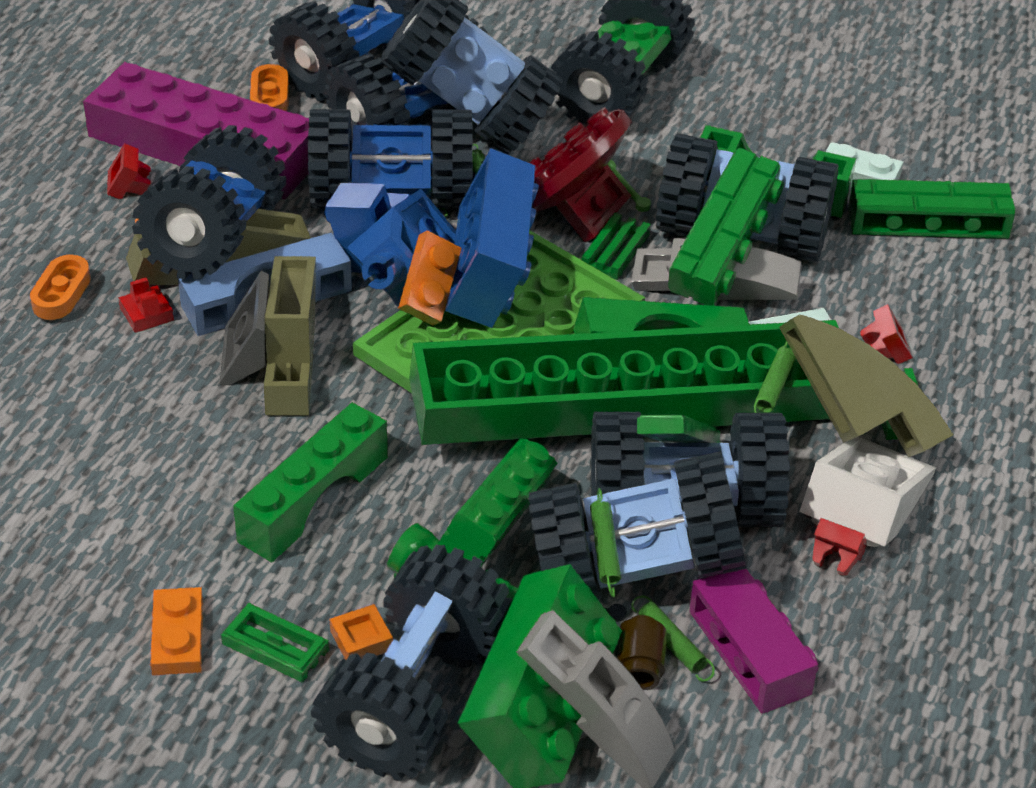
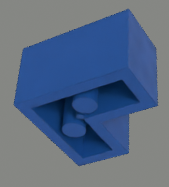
(356, 209)

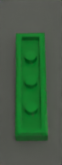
(676, 429)

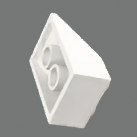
(866, 489)

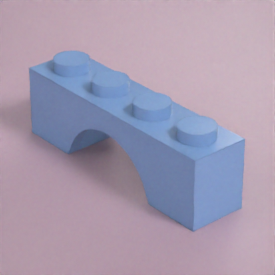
(215, 297)

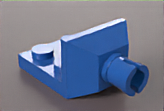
(390, 242)

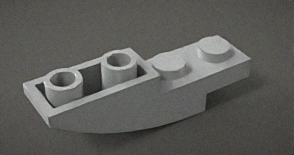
(761, 277)
(605, 694)

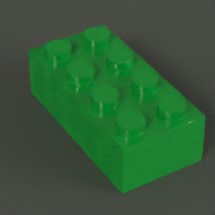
(512, 710)

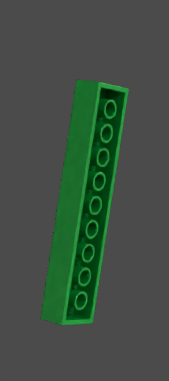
(559, 381)

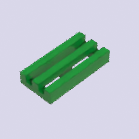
(604, 237)
(269, 647)

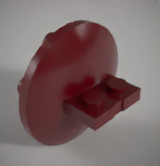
(577, 174)

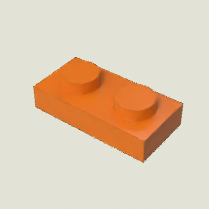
(429, 278)
(177, 631)

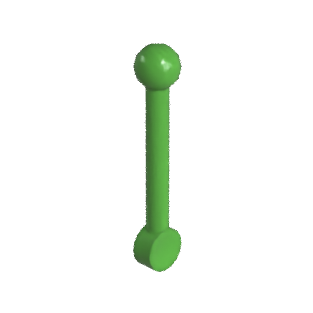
(642, 203)

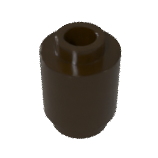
(643, 650)

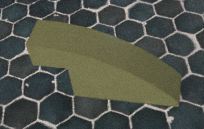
(263, 232)
(290, 335)
(863, 386)

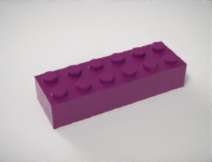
(172, 115)

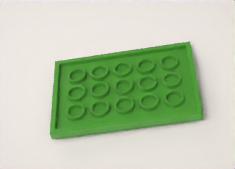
(540, 307)

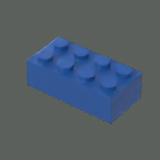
(493, 238)

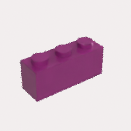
(753, 639)

